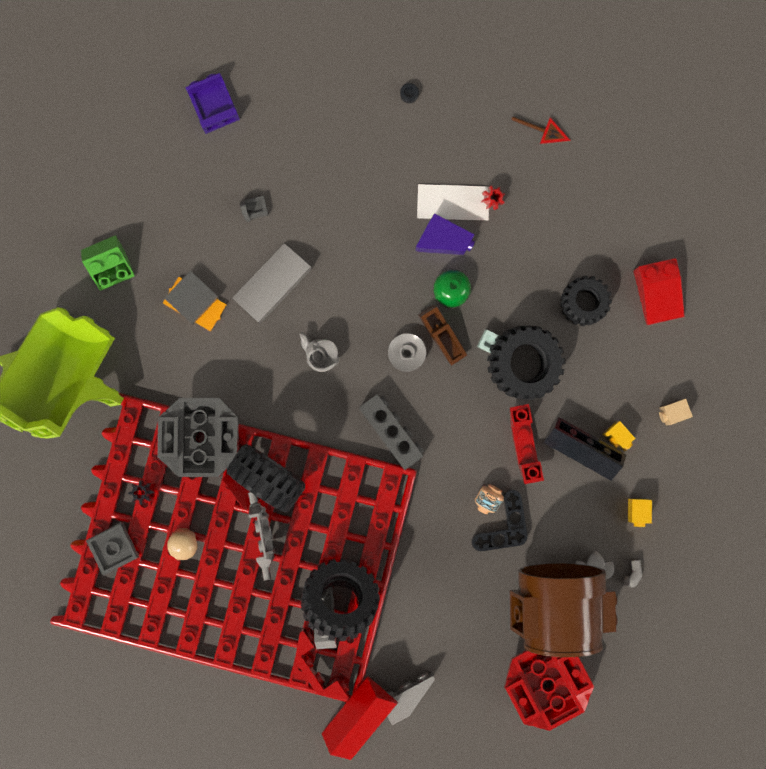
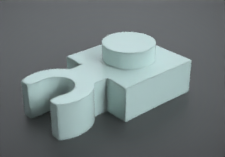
(487, 339)

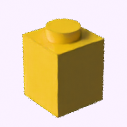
(640, 512)

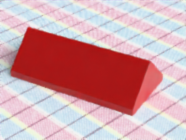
(358, 719)

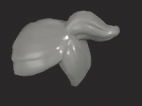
(320, 353)

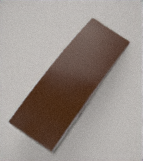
(442, 334)

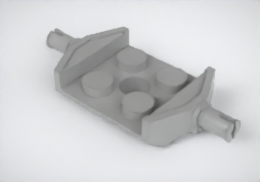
(265, 543)

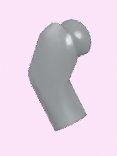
(636, 574)

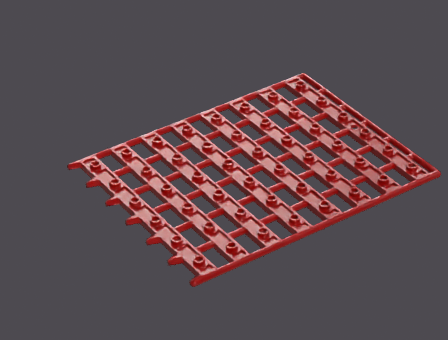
(103, 512)

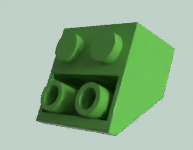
(107, 263)

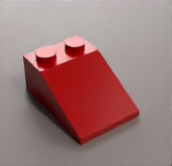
(660, 291)

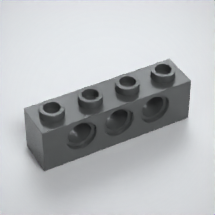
(370, 409)

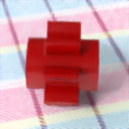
(487, 199)

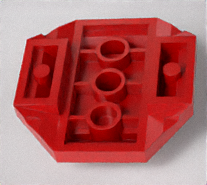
(553, 705)

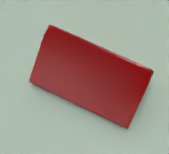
(238, 491)

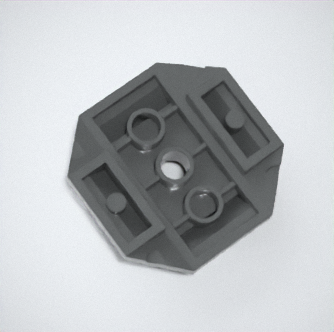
(178, 437)

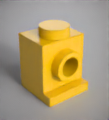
(619, 436)

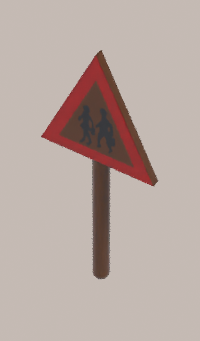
(551, 133)

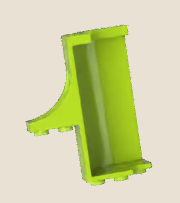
(54, 374)

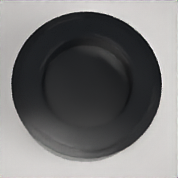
(409, 93)

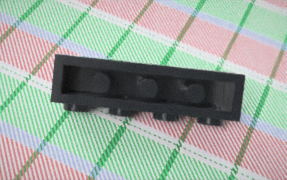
(585, 449)

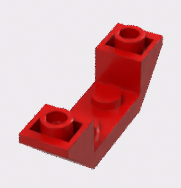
(524, 444)
(336, 688)

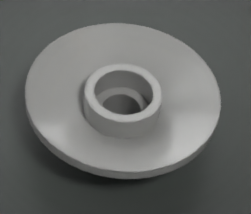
(407, 342)

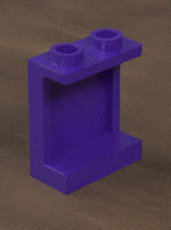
(212, 103)

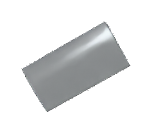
(272, 283)

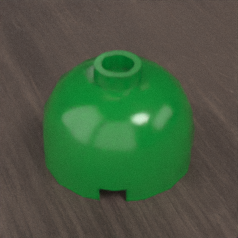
(452, 288)

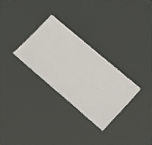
(452, 202)

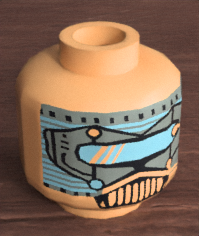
(489, 499)

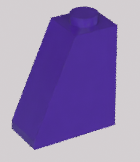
(444, 238)

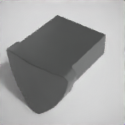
(253, 208)

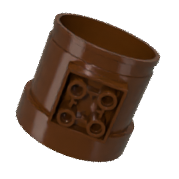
(562, 609)

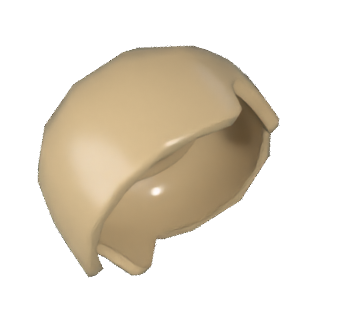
(182, 544)

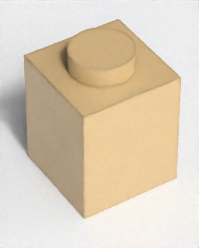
(675, 412)

